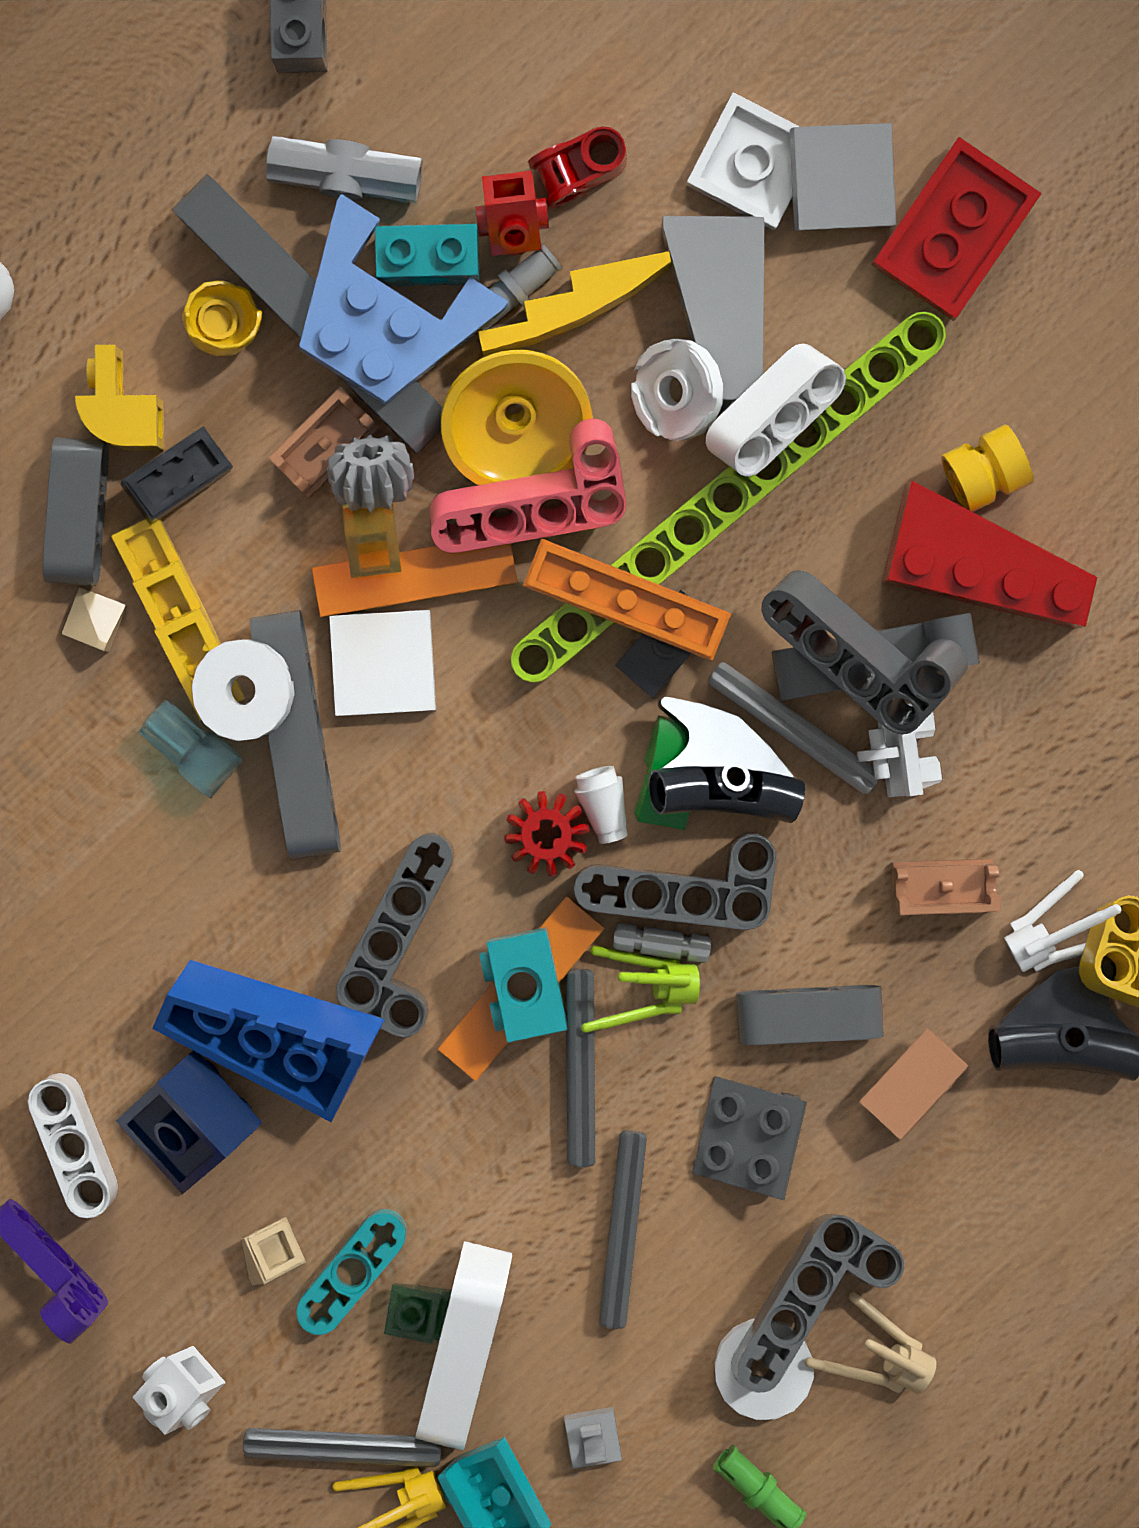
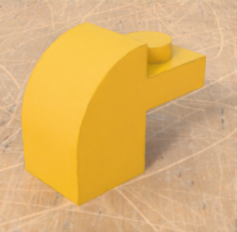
(117, 418)

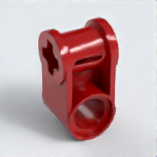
(576, 166)

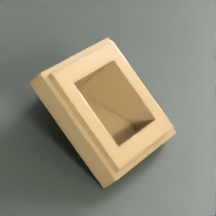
(94, 619)
(271, 1252)

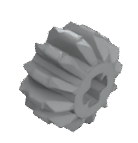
(370, 473)

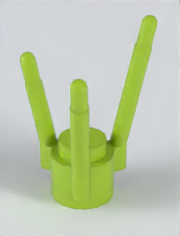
(670, 982)

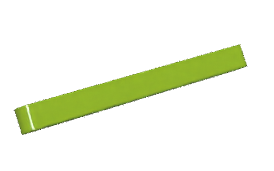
(752, 489)

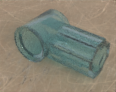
(200, 755)

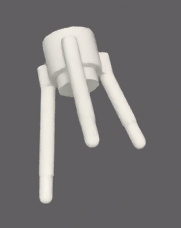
(1034, 945)

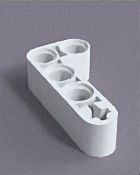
(464, 1345)

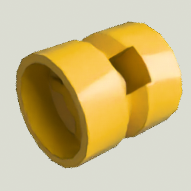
(990, 467)

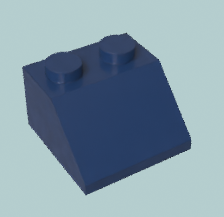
(189, 1121)

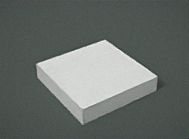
(747, 162)
(382, 663)

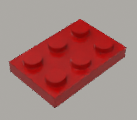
(956, 229)

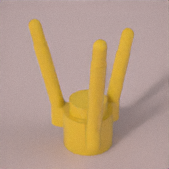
(418, 1499)

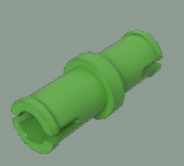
(758, 1489)

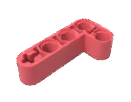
(527, 494)

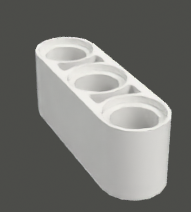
(775, 409)
(68, 1169)

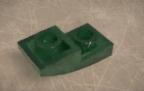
(417, 1312)

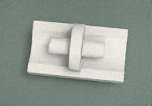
(898, 761)

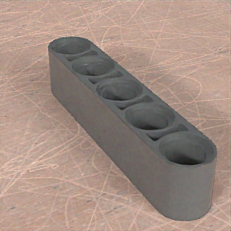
(299, 745)

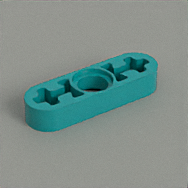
(339, 1308)

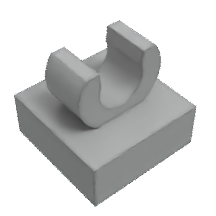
(593, 1437)

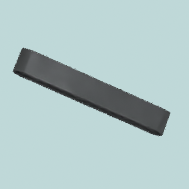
(288, 293)

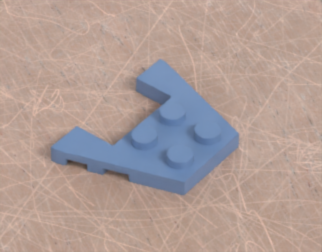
(370, 329)

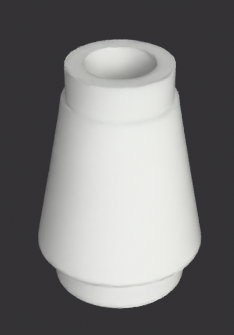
(603, 802)

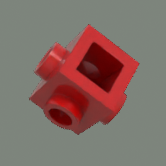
(511, 214)

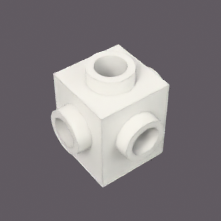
(178, 1390)

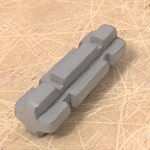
(662, 942)

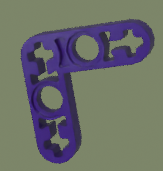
(76, 1295)

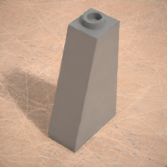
(721, 291)

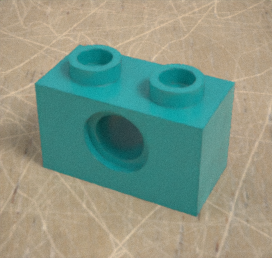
(427, 254)
(530, 1016)

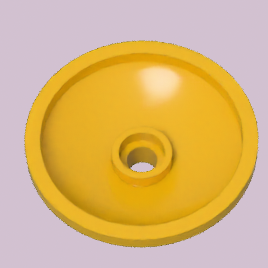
(503, 446)

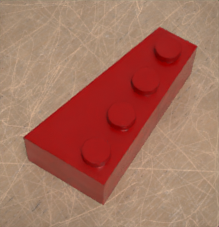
(974, 561)

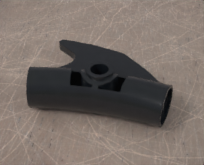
(723, 769)
(1062, 1005)

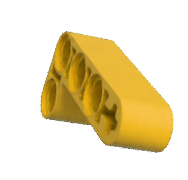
(1121, 947)

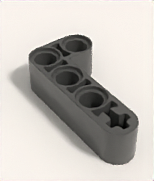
(805, 609)
(800, 678)
(674, 885)
(403, 928)
(807, 1307)

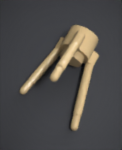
(904, 1363)

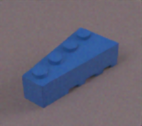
(270, 1034)

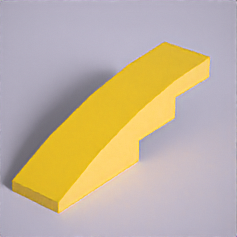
(592, 294)
(169, 600)

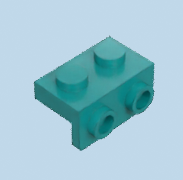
(491, 1489)

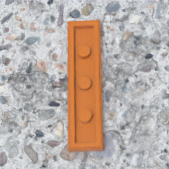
(423, 576)
(627, 599)
(474, 1039)

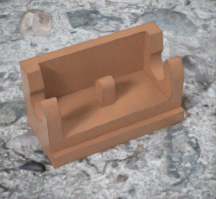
(307, 450)
(945, 887)
(914, 1084)

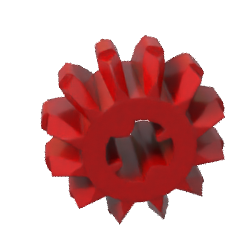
(533, 823)

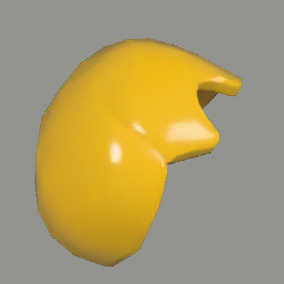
(221, 318)

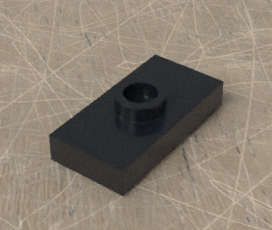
(176, 475)
(651, 663)

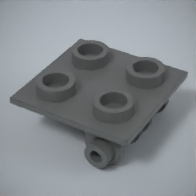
(750, 1137)

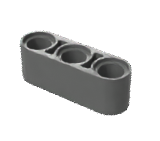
(75, 511)
(810, 1014)

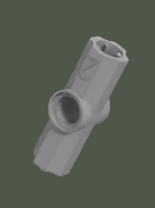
(344, 169)

